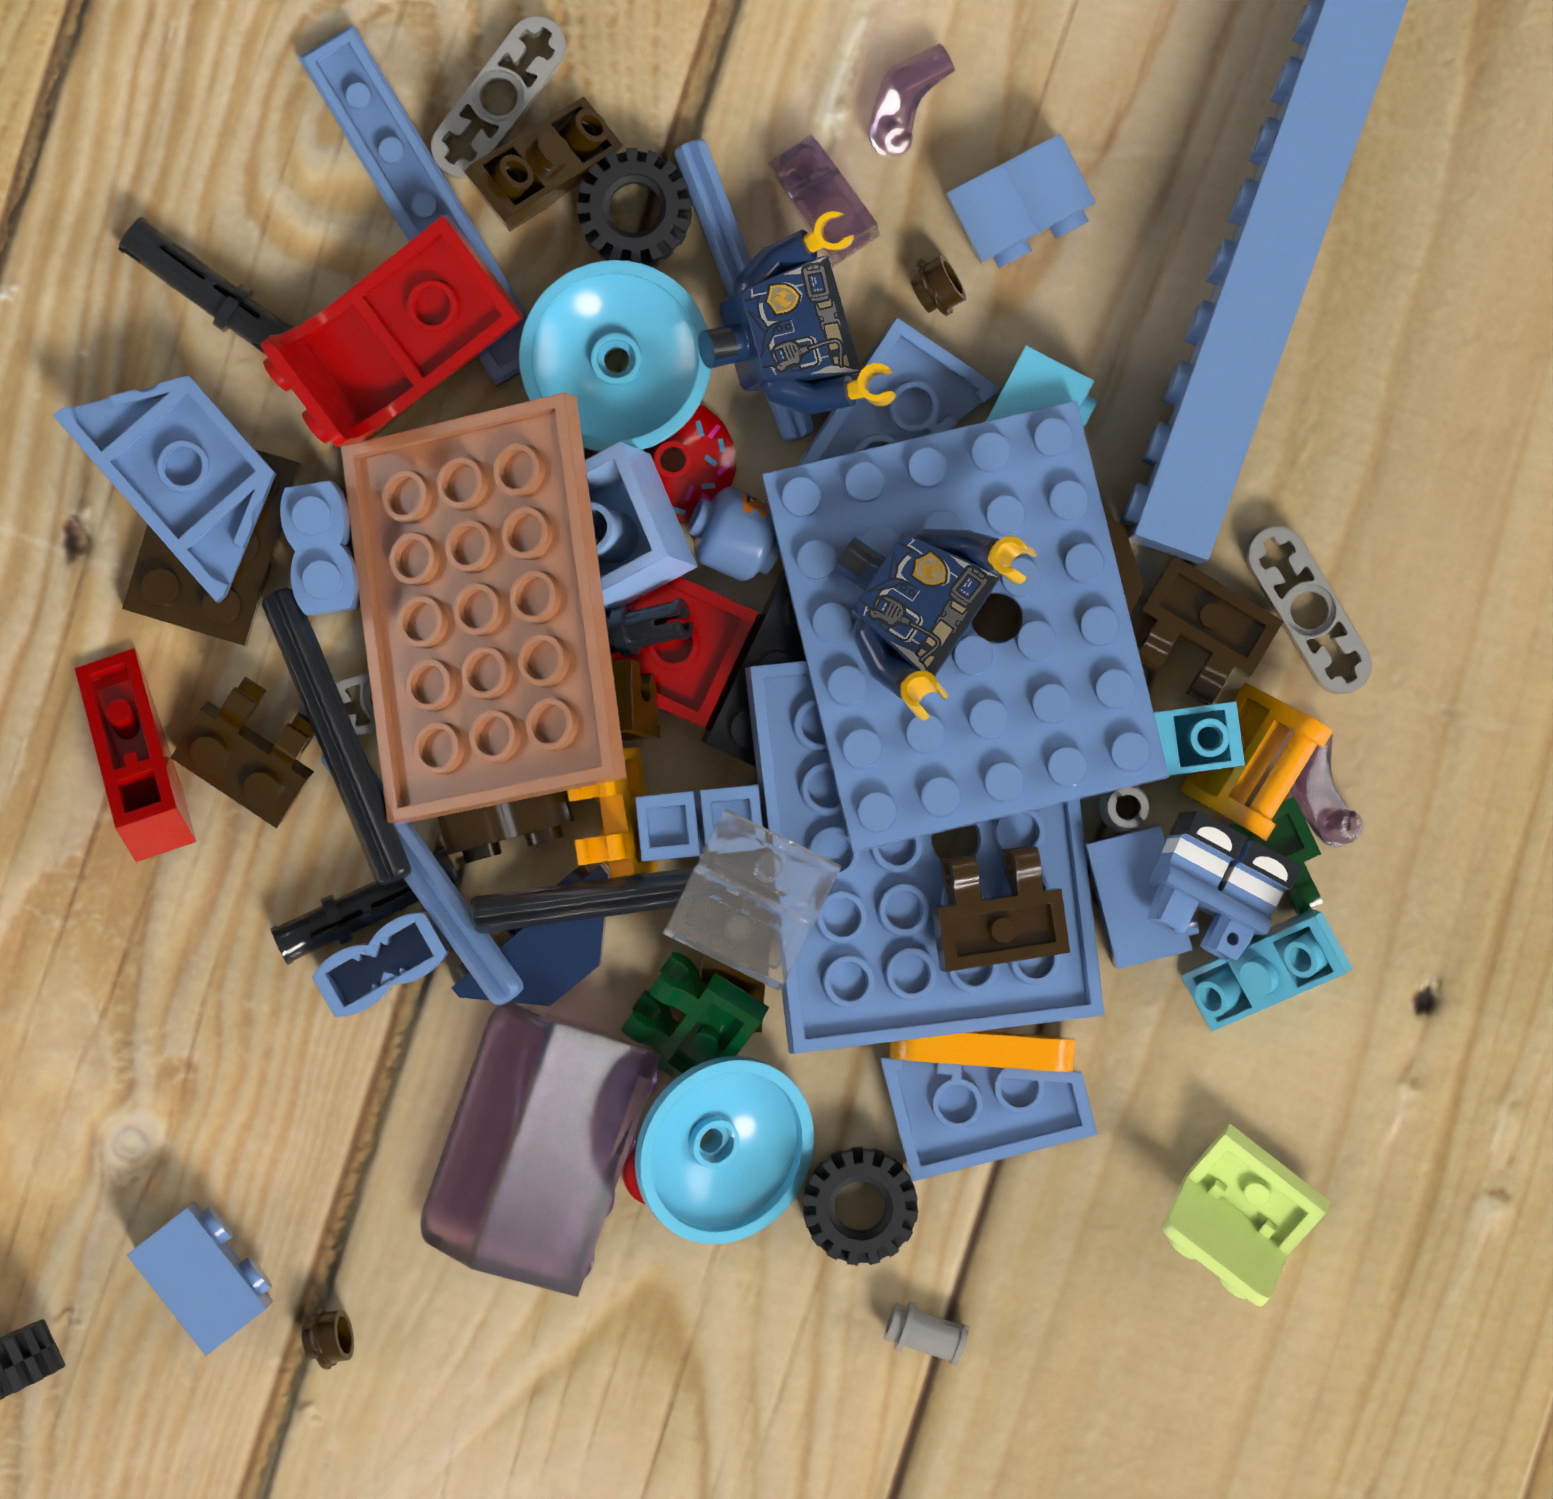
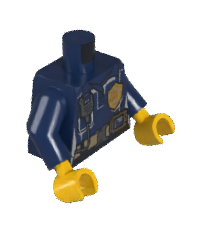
(791, 329)
(922, 602)

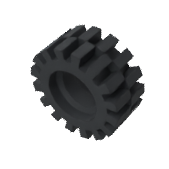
(627, 169)
(860, 1245)
(27, 1357)

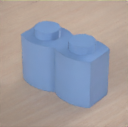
(1021, 201)
(320, 533)
(369, 970)

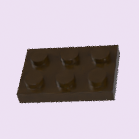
(170, 593)

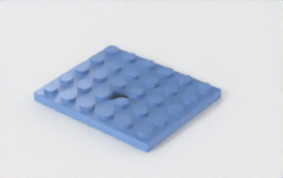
(1024, 719)
(872, 952)

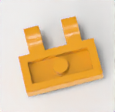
(619, 840)

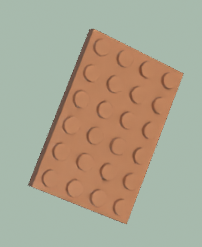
(483, 610)

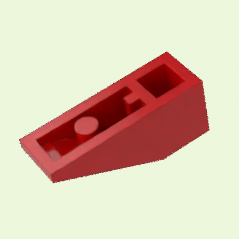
(134, 757)

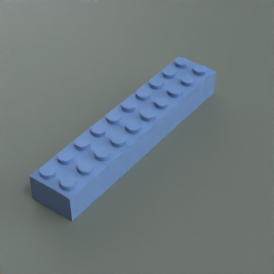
(1260, 275)

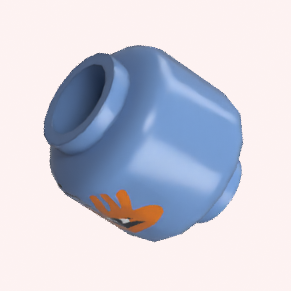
(734, 534)

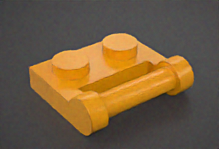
(1263, 727)

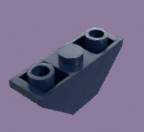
(548, 956)

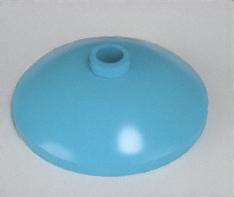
(628, 310)
(746, 1167)

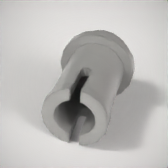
(1108, 810)
(925, 1333)

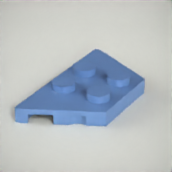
(179, 471)

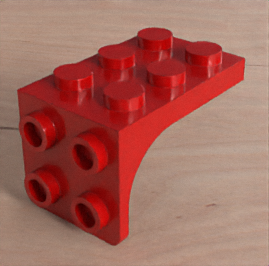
(392, 336)

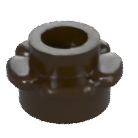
(938, 286)
(328, 1337)

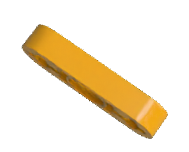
(991, 1050)

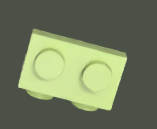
(1242, 1215)

